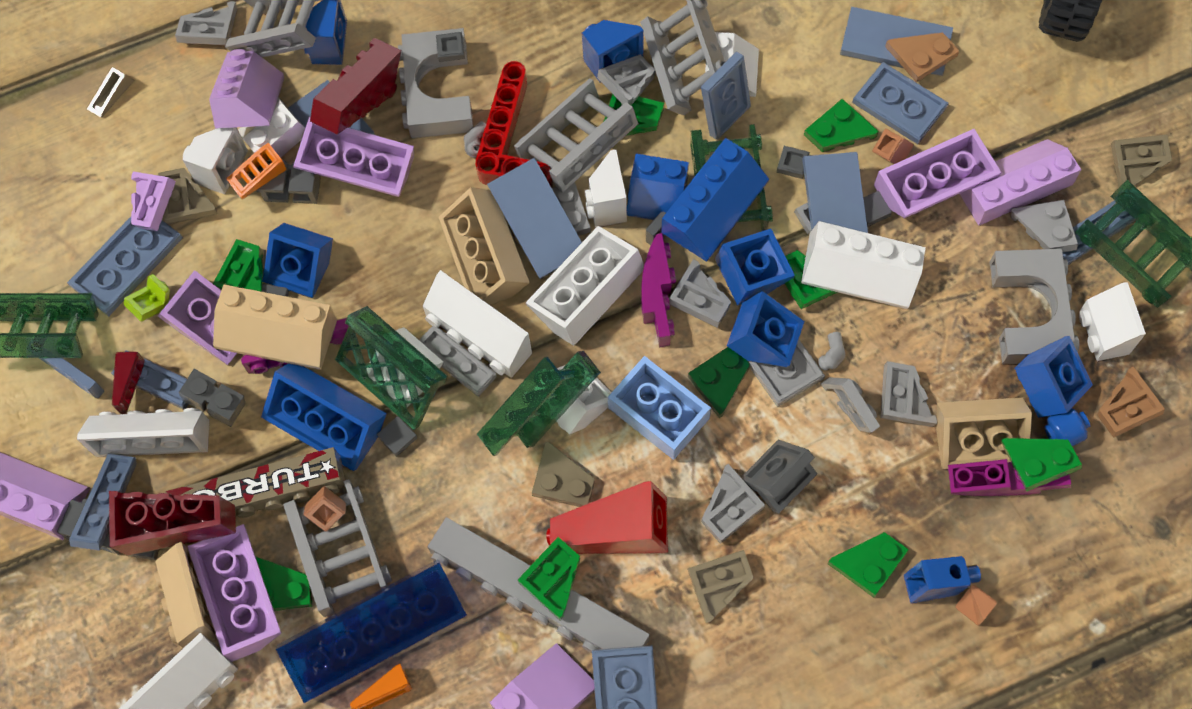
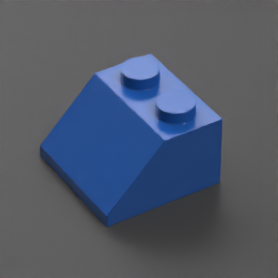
(329, 27)
(610, 43)
(655, 185)
(296, 259)
(753, 265)
(765, 331)
(1054, 377)

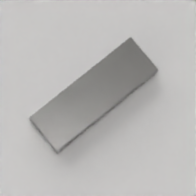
(459, 361)

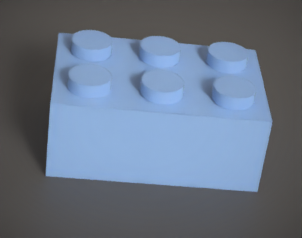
(659, 407)

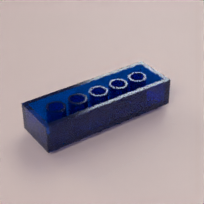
(370, 631)

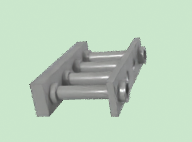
(276, 40)
(663, 53)
(591, 149)
(316, 570)

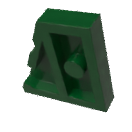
(720, 378)

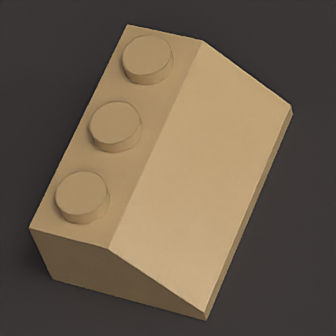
(976, 429)
(183, 596)

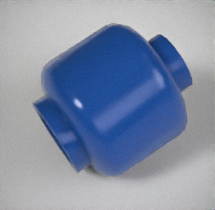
(1068, 426)

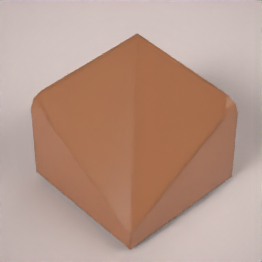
(892, 147)
(325, 508)
(976, 604)

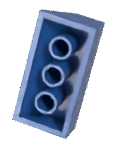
(714, 200)
(322, 414)

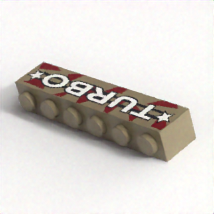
(274, 483)

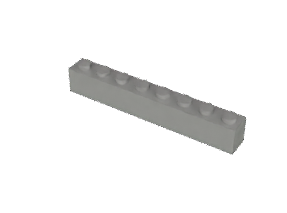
(499, 574)

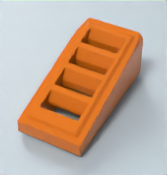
(250, 165)
(388, 687)

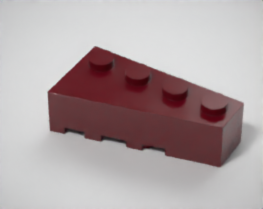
(357, 88)
(161, 520)

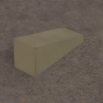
(110, 91)

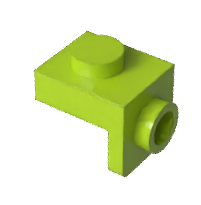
(149, 299)

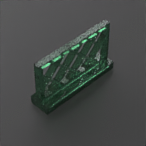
(397, 353)

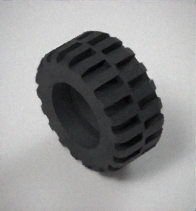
(1068, 18)

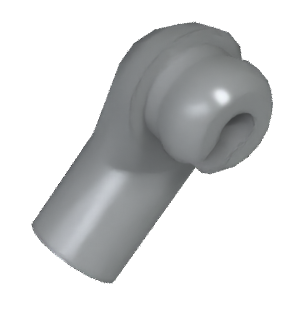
(472, 139)
(835, 355)

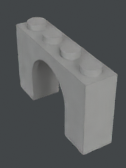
(426, 114)
(1046, 273)

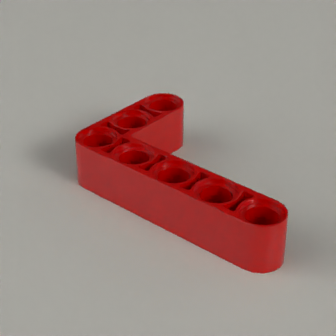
(503, 133)

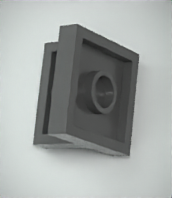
(780, 474)

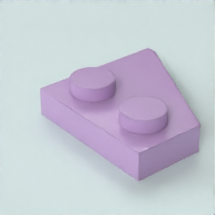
(150, 199)

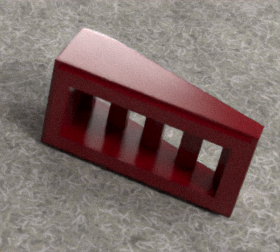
(126, 377)

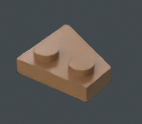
(922, 53)
(1129, 405)

